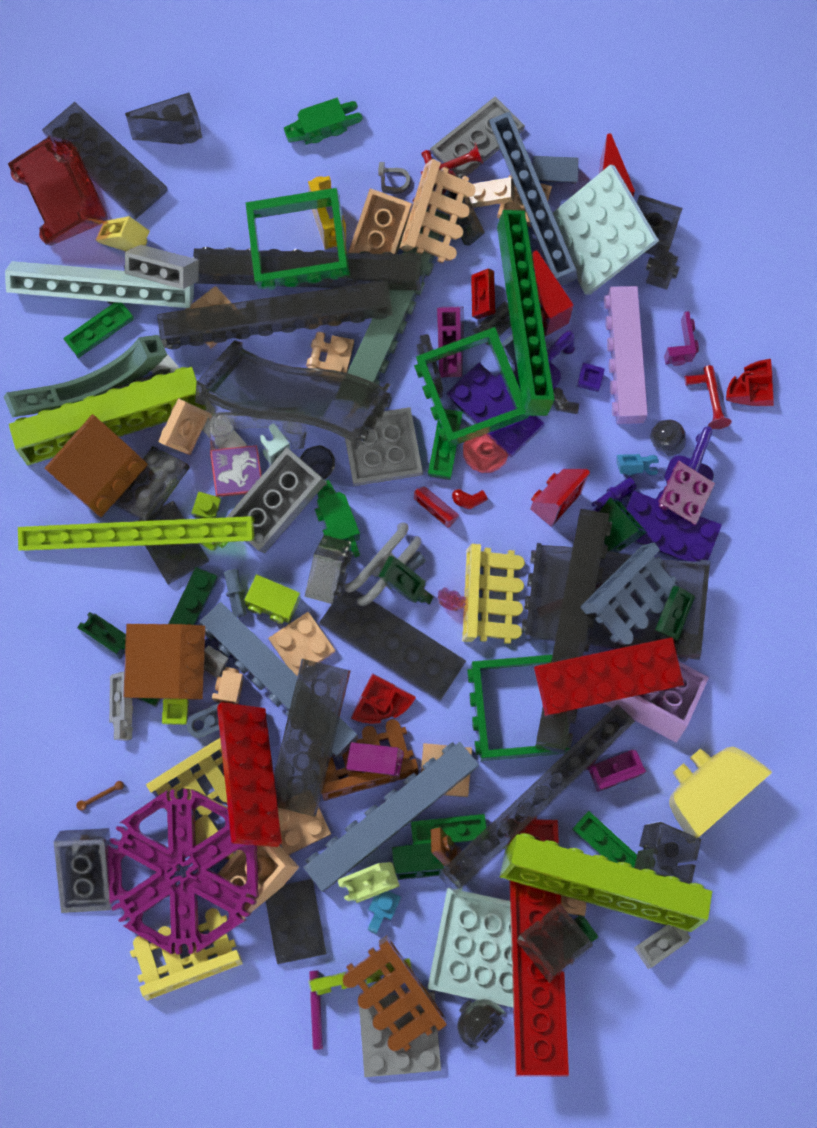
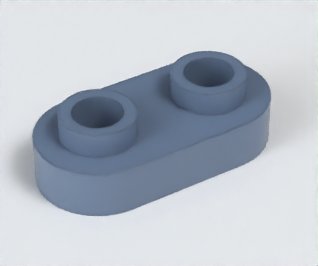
(208, 717)

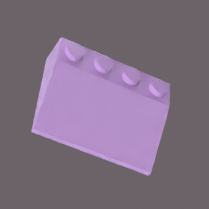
(669, 709)

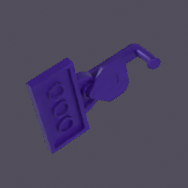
(486, 396)
(669, 530)

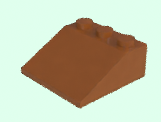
(96, 466)
(164, 661)

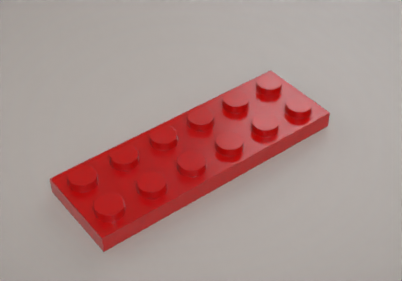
(608, 676)
(248, 775)

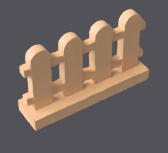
(420, 218)

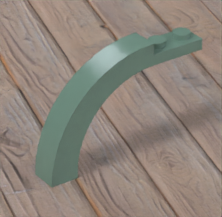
(132, 364)

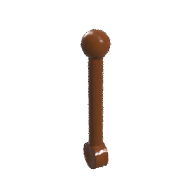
(82, 805)

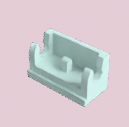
(275, 446)

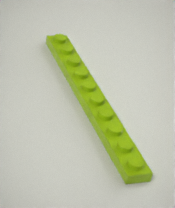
(136, 533)

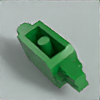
(322, 121)
(337, 516)

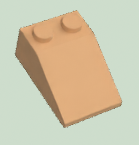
(381, 224)
(274, 871)

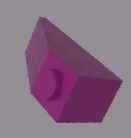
(450, 330)

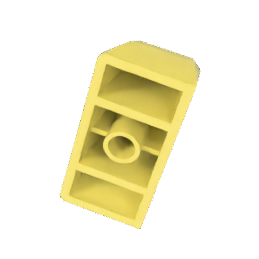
(713, 787)

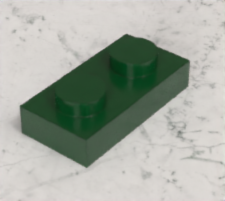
(675, 613)

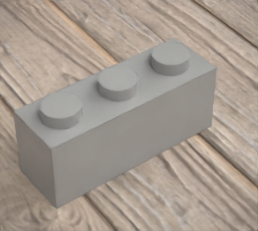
(161, 266)

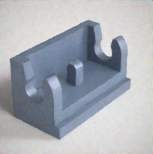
(556, 168)

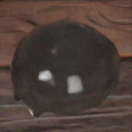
(668, 437)
(320, 460)

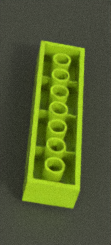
(121, 410)
(606, 883)

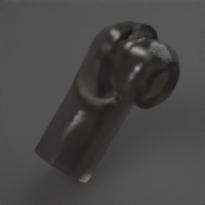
(561, 403)

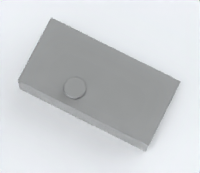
(278, 498)

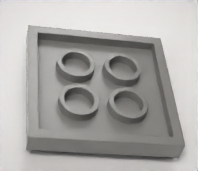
(388, 452)
(381, 1061)

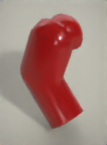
(468, 501)

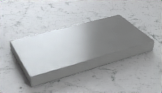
(472, 130)

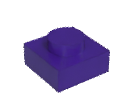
(590, 377)

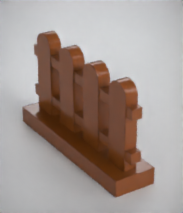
(361, 781)
(406, 1002)

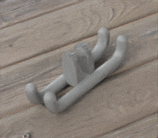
(377, 563)

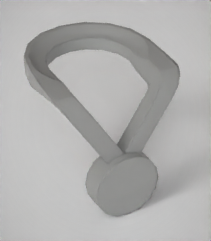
(392, 190)

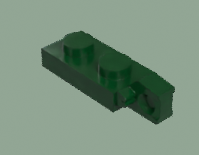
(405, 581)

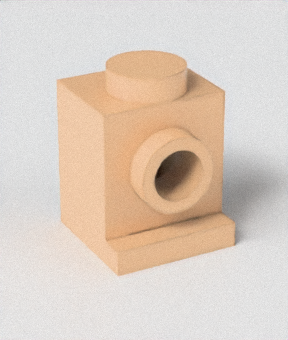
(228, 686)

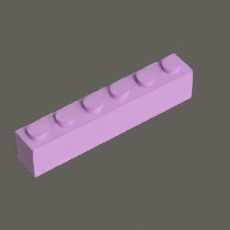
(626, 355)

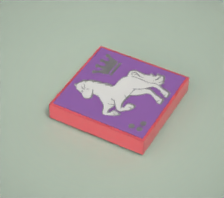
(235, 470)

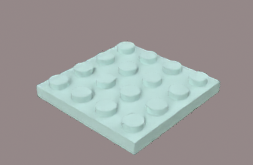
(603, 229)
(474, 949)

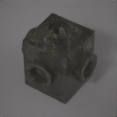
(662, 269)

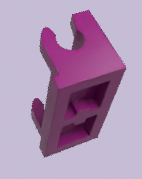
(375, 759)
(616, 770)

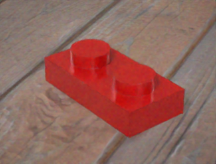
(483, 293)

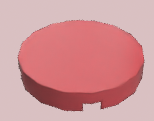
(484, 454)

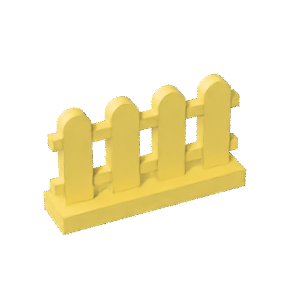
(474, 604)
(188, 779)
(178, 976)

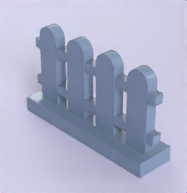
(615, 590)

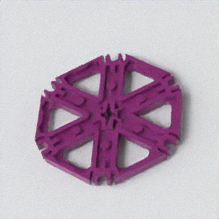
(162, 884)

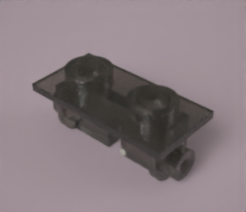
(499, 320)

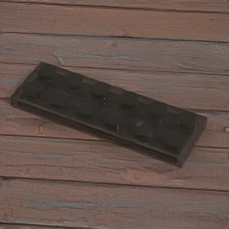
(108, 161)
(393, 644)
(309, 736)

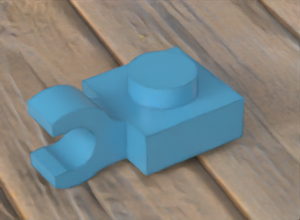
(633, 463)
(383, 907)

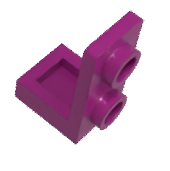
(681, 354)

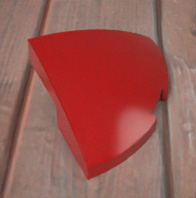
(753, 386)
(380, 701)

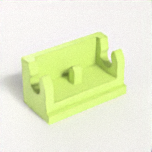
(370, 882)

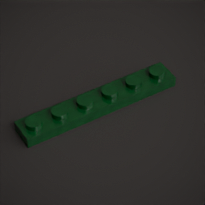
(191, 605)

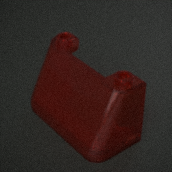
(59, 189)

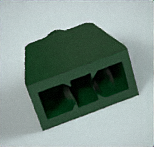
(624, 527)

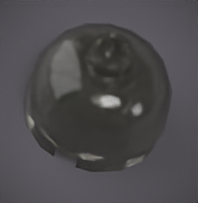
(479, 1022)

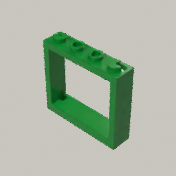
(292, 204)
(487, 426)
(479, 721)

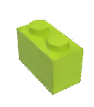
(272, 599)

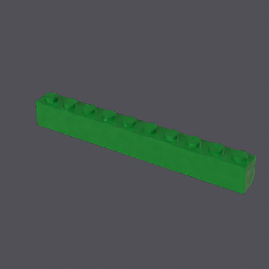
(525, 314)

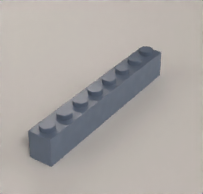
(533, 198)
(262, 665)
(391, 816)

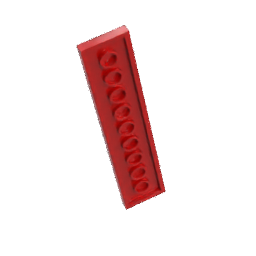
(537, 1004)

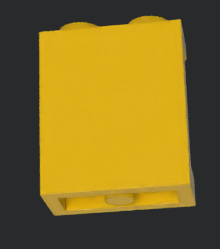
(324, 223)

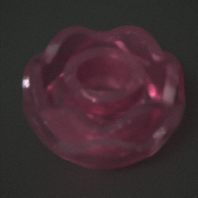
(451, 599)

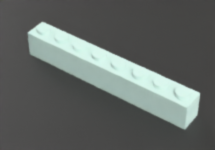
(92, 285)

